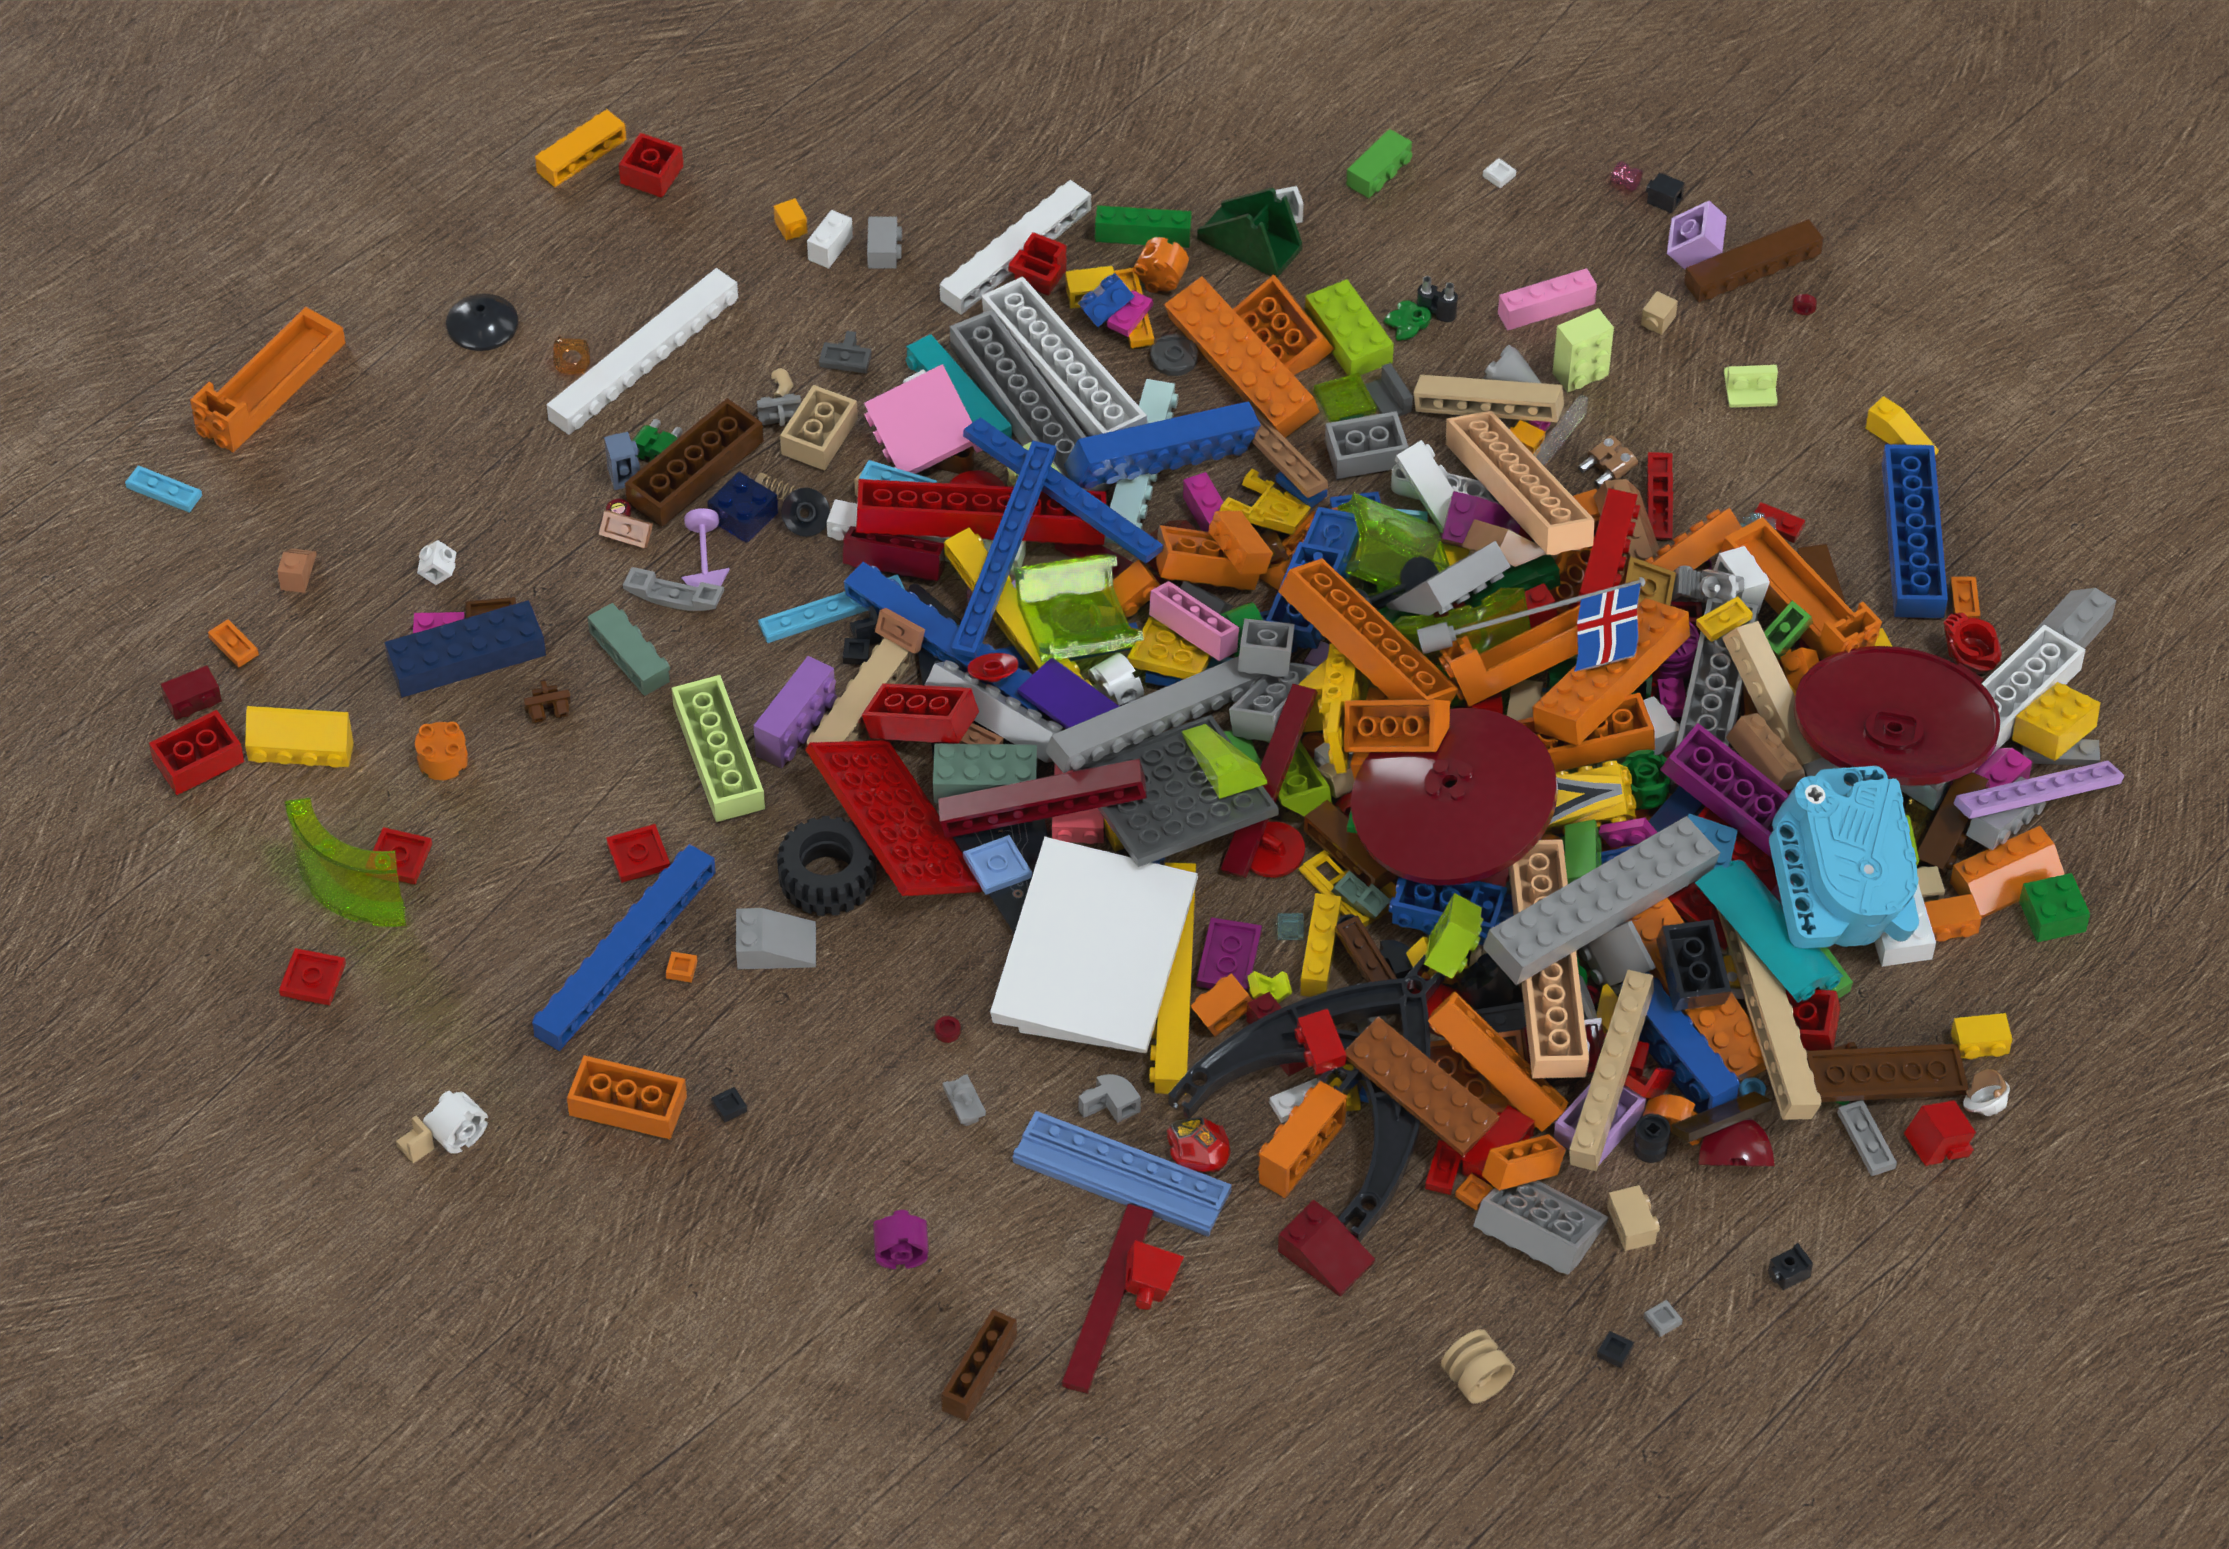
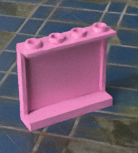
(920, 421)

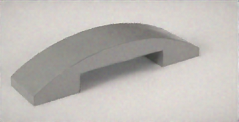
(672, 594)

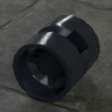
(1651, 1138)

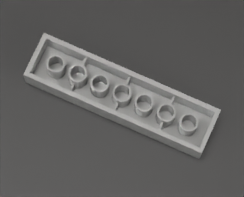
(1714, 685)

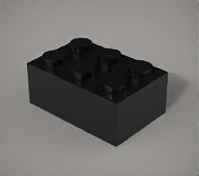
(1693, 965)

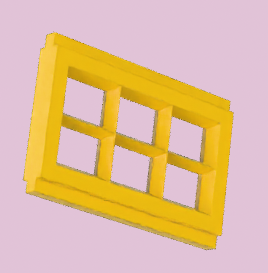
(1324, 886)

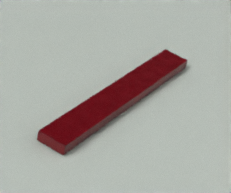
(1274, 767)
(1105, 1302)

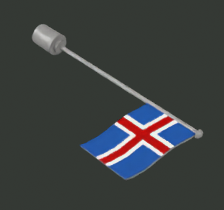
(1604, 626)

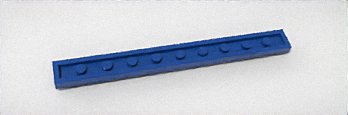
(1067, 493)
(1004, 549)

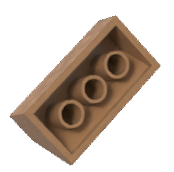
(1643, 541)

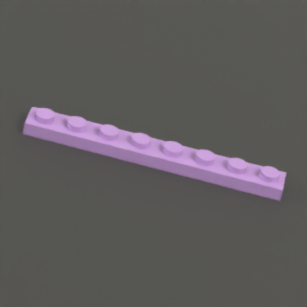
(2038, 789)

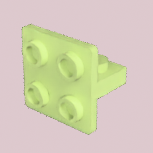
(1751, 385)

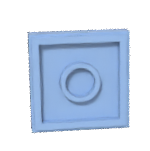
(997, 864)

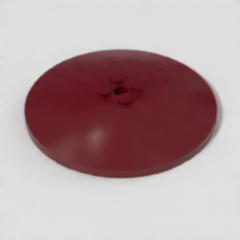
(1938, 708)
(1465, 830)

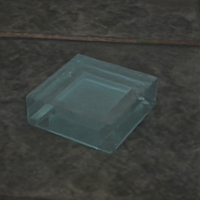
(1290, 926)

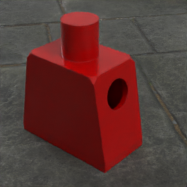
(1150, 1273)

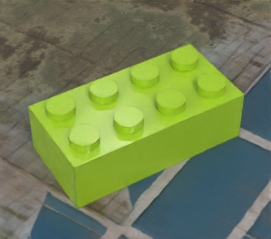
(1350, 328)

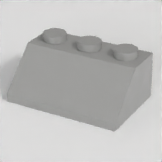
(2081, 615)

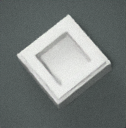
(1499, 173)

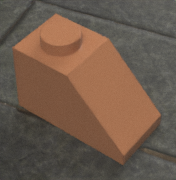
(295, 569)

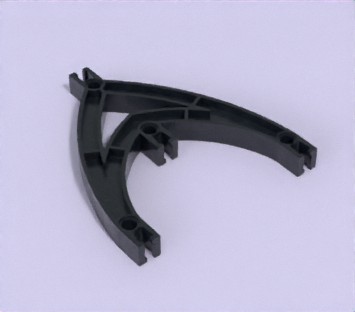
(1274, 1043)

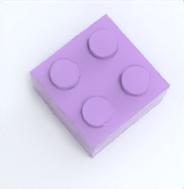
(1696, 234)

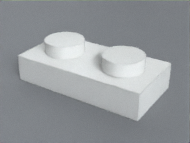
(1287, 1100)

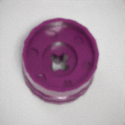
(1681, 661)

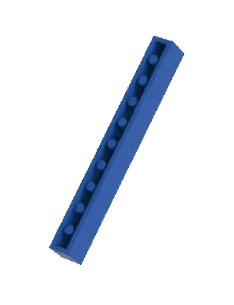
(870, 587)
(623, 947)

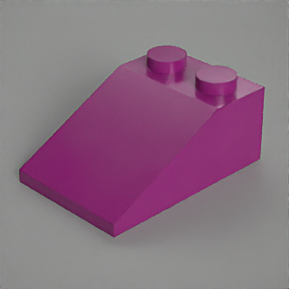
(1462, 512)

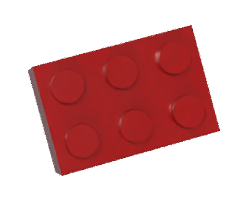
(196, 752)

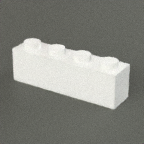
(1427, 480)

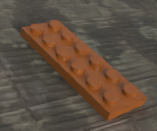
(1420, 1086)

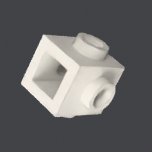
(436, 562)

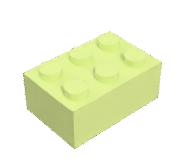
(1583, 350)

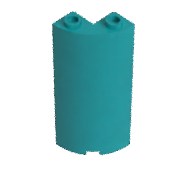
(1762, 925)

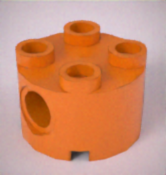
(1161, 265)
(441, 750)

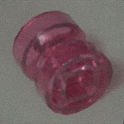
(1626, 176)

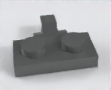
(846, 355)

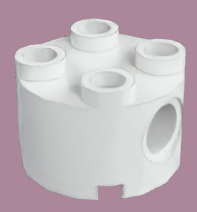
(1116, 680)
(456, 1121)

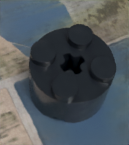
(1485, 984)

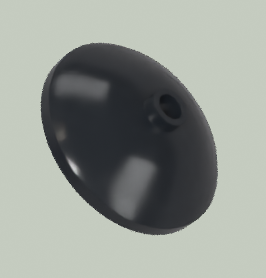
(482, 322)

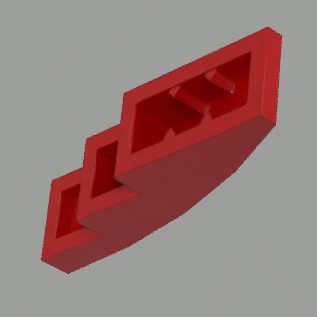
(1660, 494)

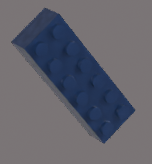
(465, 648)

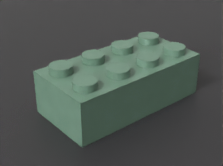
(980, 767)

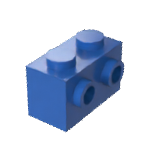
(1106, 299)

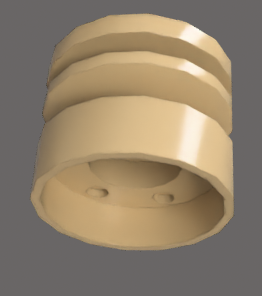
(1477, 1366)

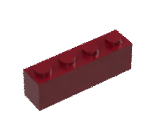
(895, 554)

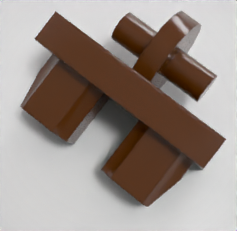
(546, 698)

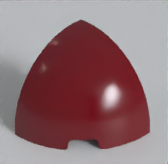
(1737, 1146)

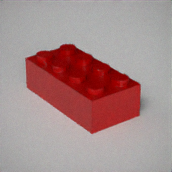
(920, 713)

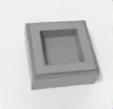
(1663, 1318)

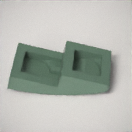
(1358, 895)

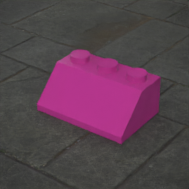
(2005, 767)

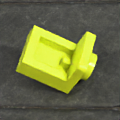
(1278, 986)

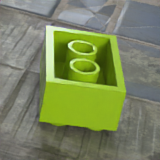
(1454, 936)

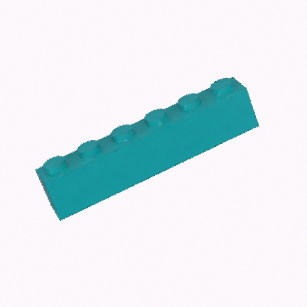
(929, 354)

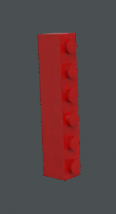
(1611, 542)

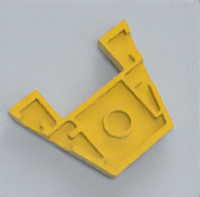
(1272, 509)

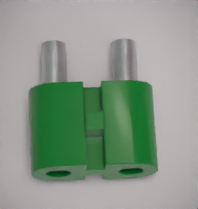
(652, 443)

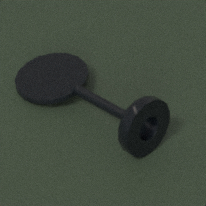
(1412, 574)

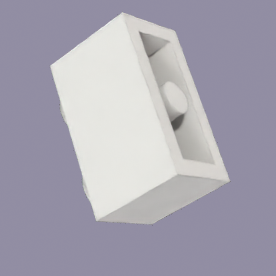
(830, 239)

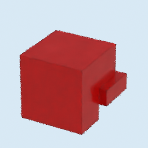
(1040, 263)
(1940, 1132)

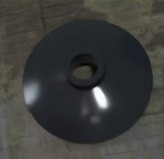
(817, 509)

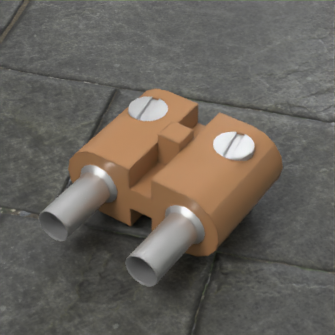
(1611, 458)

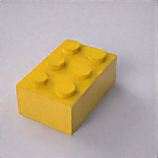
(2056, 721)

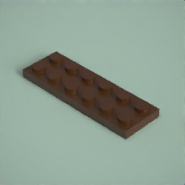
(1888, 1072)

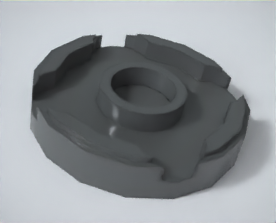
(1174, 355)

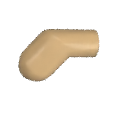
(783, 379)

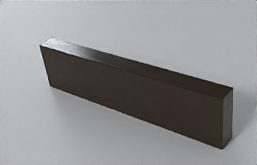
(1721, 1116)

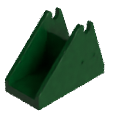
(1255, 231)

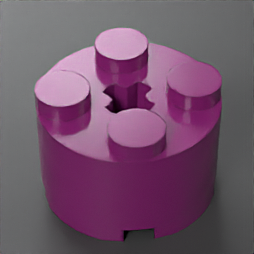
(900, 1240)

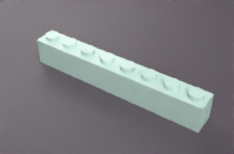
(1131, 494)

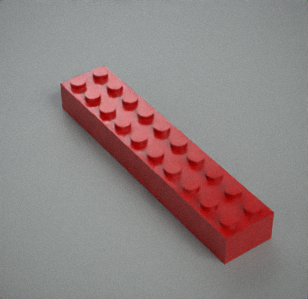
(951, 508)

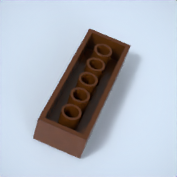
(694, 462)

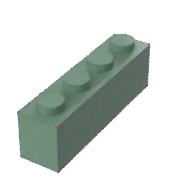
(629, 649)

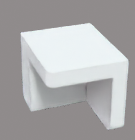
(1294, 200)

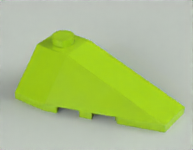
(1222, 762)
(1304, 784)

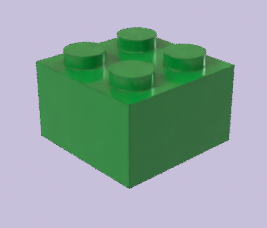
(2054, 907)

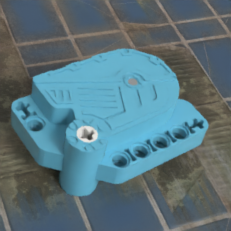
(1845, 859)

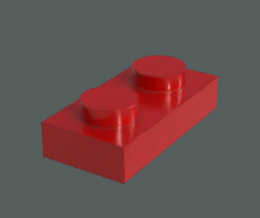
(1786, 524)
(1443, 1169)

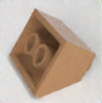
(1513, 546)
(1765, 751)

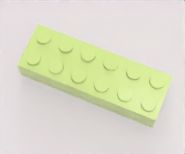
(718, 748)

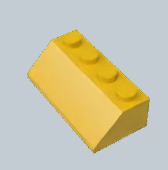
(298, 736)

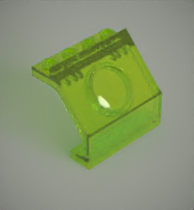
(1389, 541)
(1073, 608)

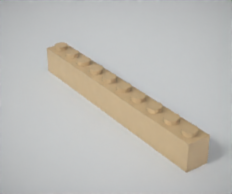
(1774, 1030)

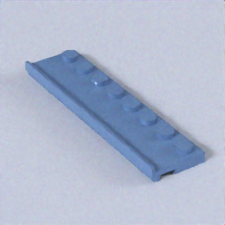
(1121, 1173)

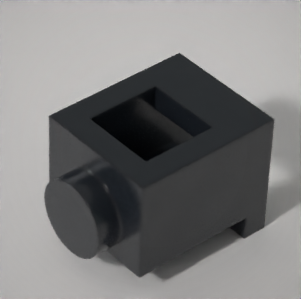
(1790, 1267)

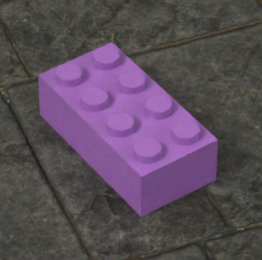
(795, 712)

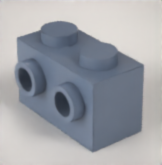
(621, 458)

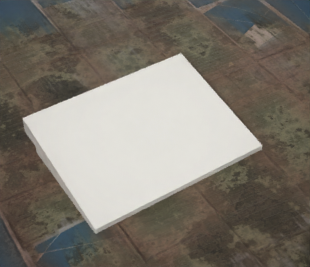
(1093, 947)

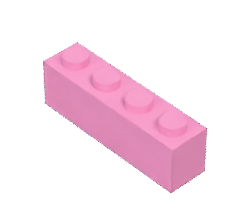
(1547, 299)
(1194, 621)

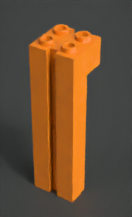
(266, 380)
(1791, 578)
(1511, 661)

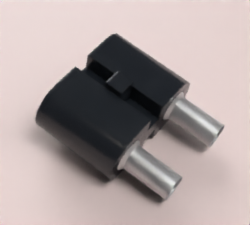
(1438, 303)

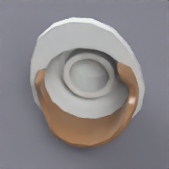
(1987, 1093)

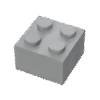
(1266, 647)

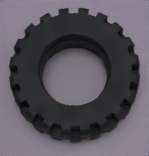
(826, 892)

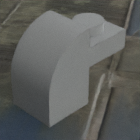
(1110, 1092)

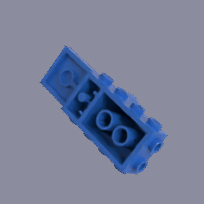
(1329, 537)
(1423, 904)

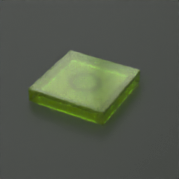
(1345, 397)

